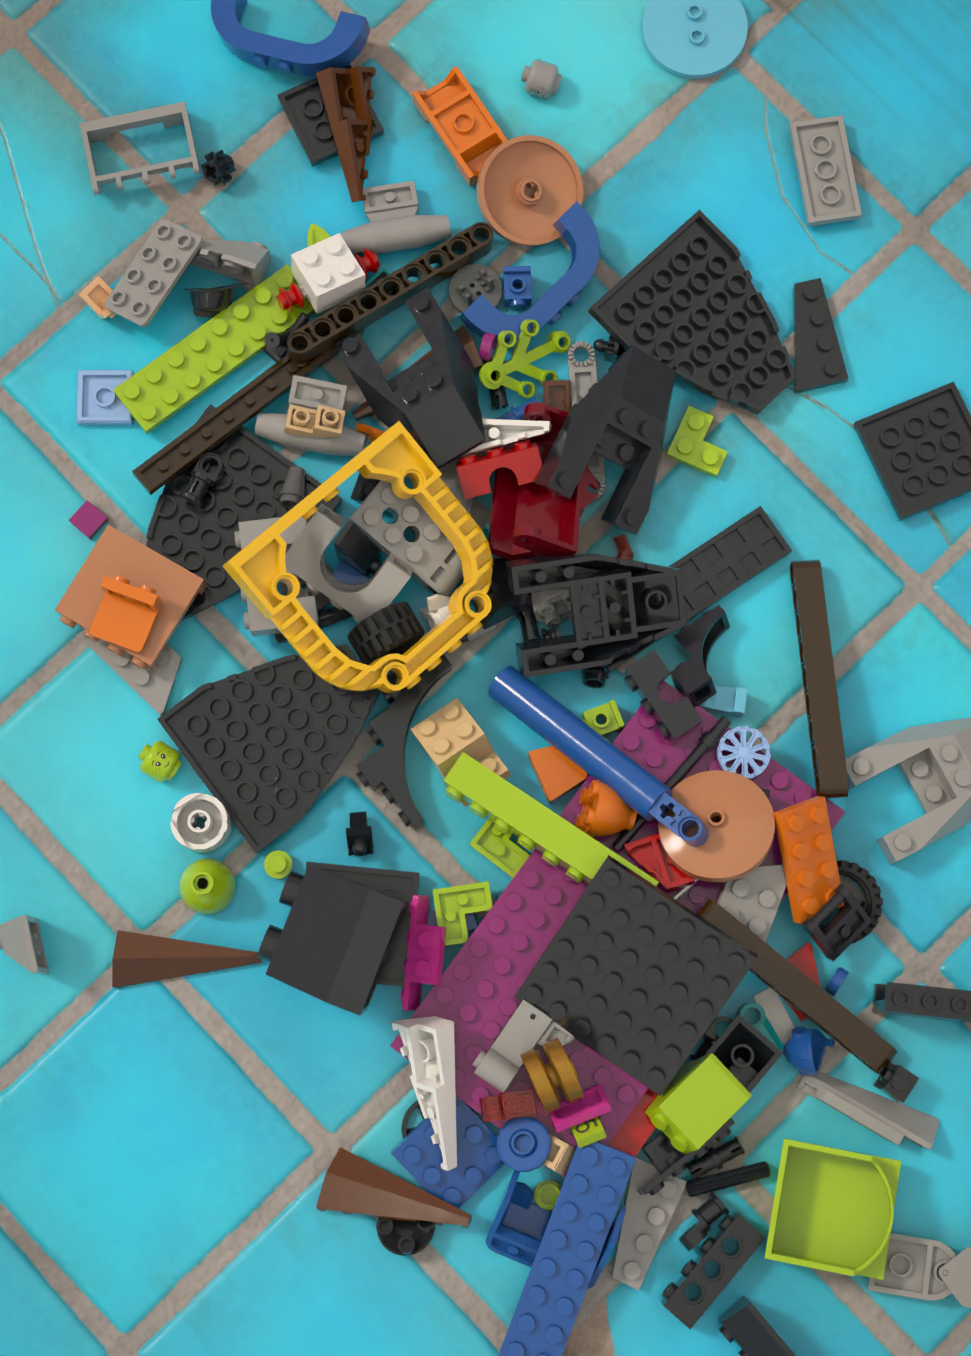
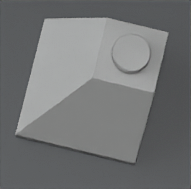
(24, 944)

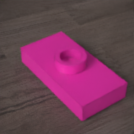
(590, 1106)

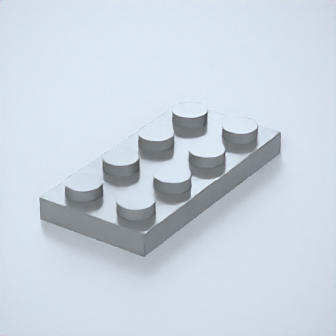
(825, 170)

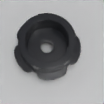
(594, 677)

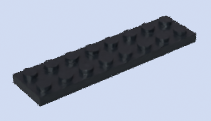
(724, 566)

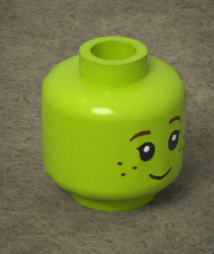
(159, 761)

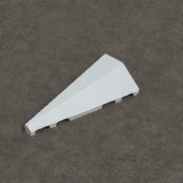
(502, 432)
(432, 1060)

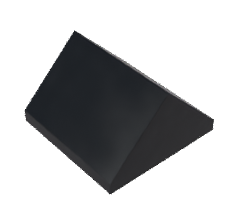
(503, 601)

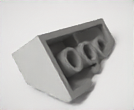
(234, 260)

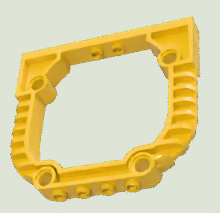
(263, 565)

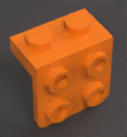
(125, 613)

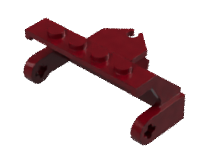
(527, 517)

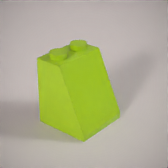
(697, 1103)

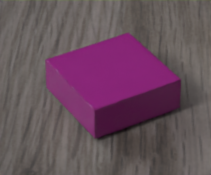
(88, 520)

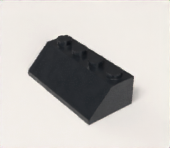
(751, 1331)

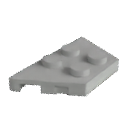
(150, 684)
(755, 898)

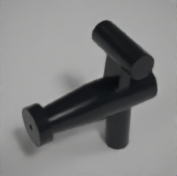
(277, 342)

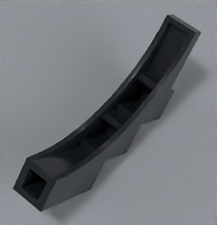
(391, 729)

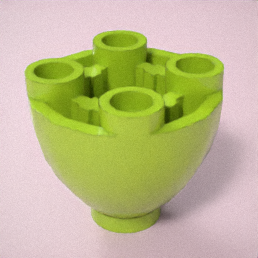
(219, 889)

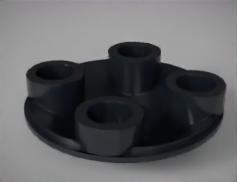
(404, 1237)

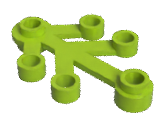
(521, 359)

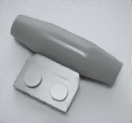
(395, 222)
(309, 394)

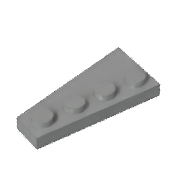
(644, 1223)

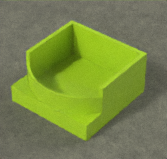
(833, 1209)

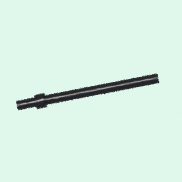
(707, 742)

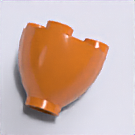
(603, 811)

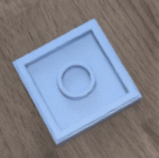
(96, 398)

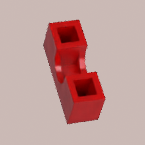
(476, 471)

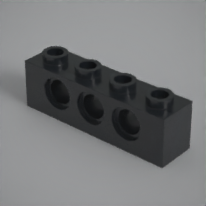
(747, 1240)

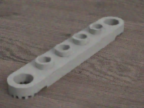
(582, 377)

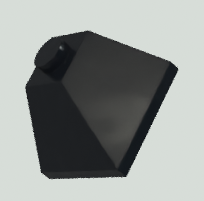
(745, 1052)

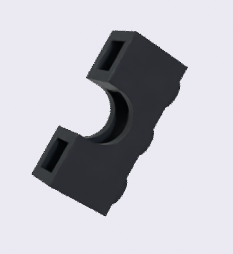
(673, 719)

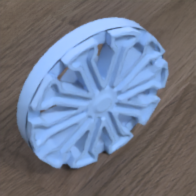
(743, 752)

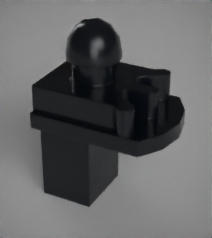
(611, 347)
(359, 835)

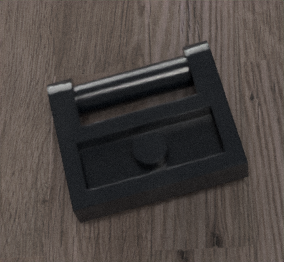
(842, 928)

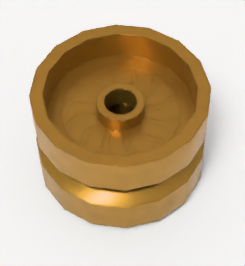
(555, 1074)

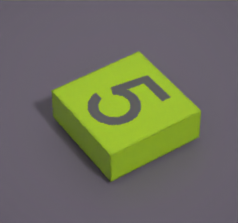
(588, 1132)

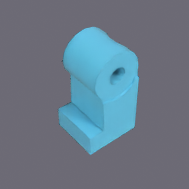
(727, 701)

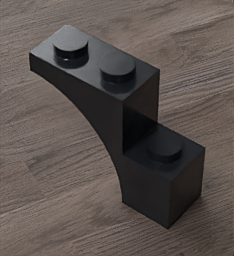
(695, 645)

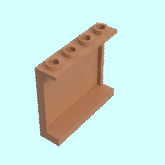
(128, 558)

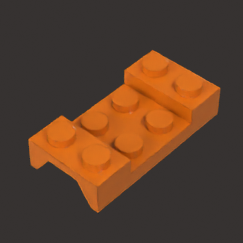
(460, 122)

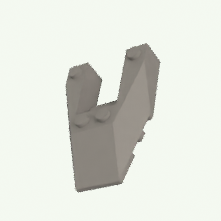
(938, 770)

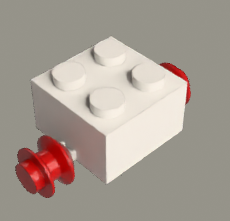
(327, 275)

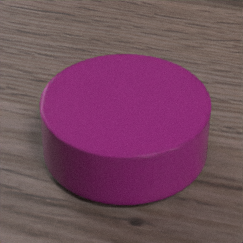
(488, 346)

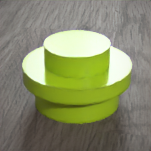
(278, 864)
(547, 1194)

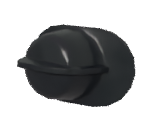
(213, 300)

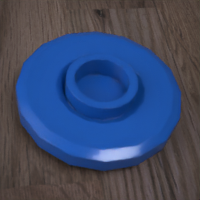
(524, 1144)

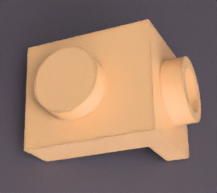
(95, 296)

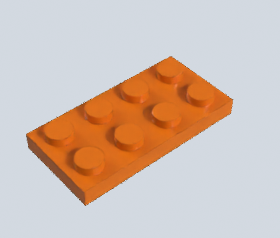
(807, 856)

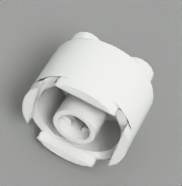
(185, 818)

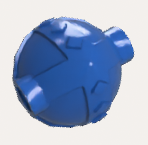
(806, 1050)

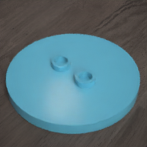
(694, 35)

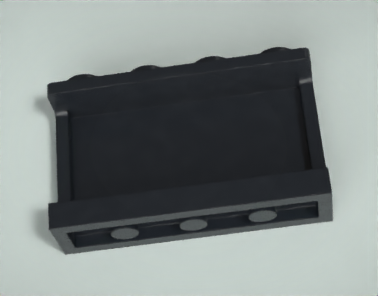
(922, 1002)

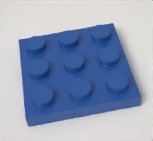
(475, 1157)

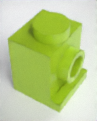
(613, 718)

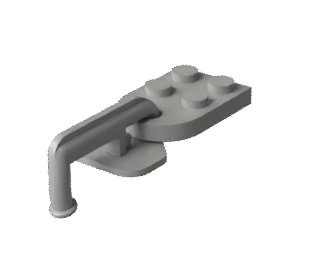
(913, 1270)

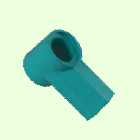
(762, 1023)

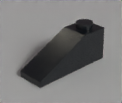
(357, 550)

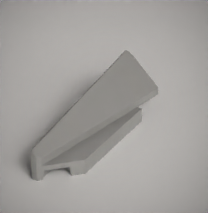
(872, 1111)

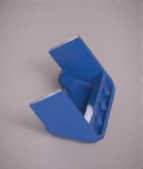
(521, 1226)

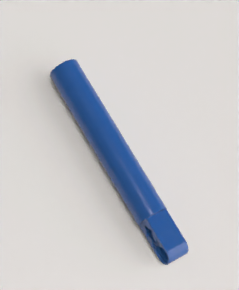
(593, 753)

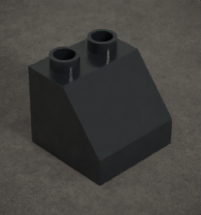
(332, 938)

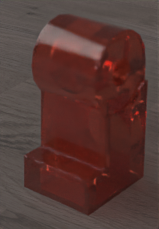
(508, 1105)

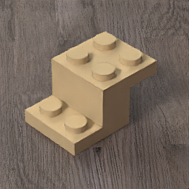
(453, 732)

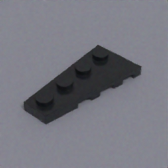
(817, 349)

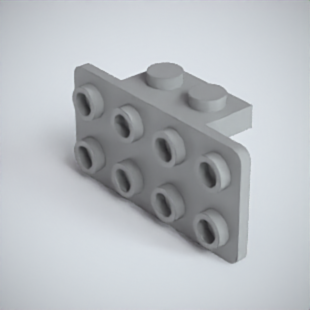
(153, 273)

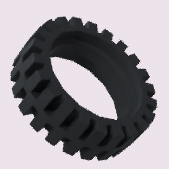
(871, 892)

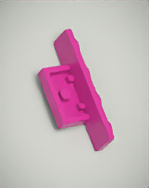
(424, 953)

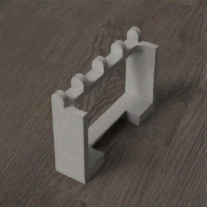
(102, 128)

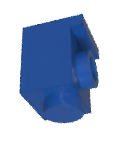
(517, 276)

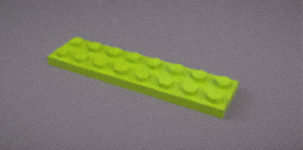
(209, 353)

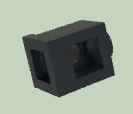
(896, 1082)

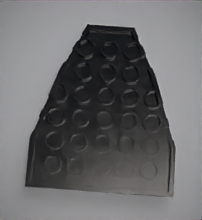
(700, 317)
(204, 536)
(269, 741)

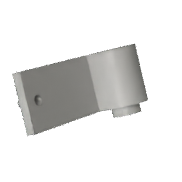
(517, 1037)

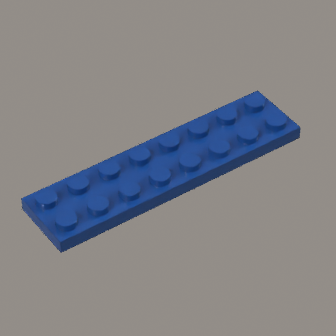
(568, 1251)

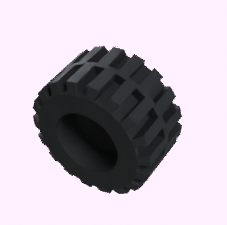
(386, 632)

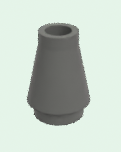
(293, 488)

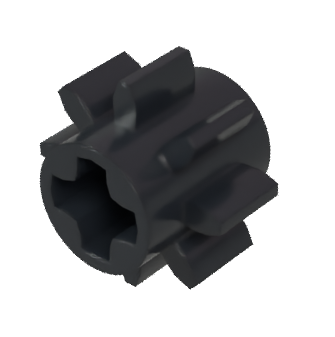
(218, 167)

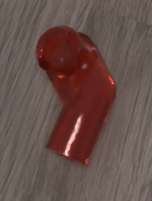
(623, 547)

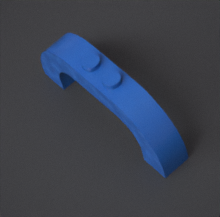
(286, 55)
(584, 244)

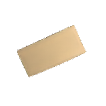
(318, 423)

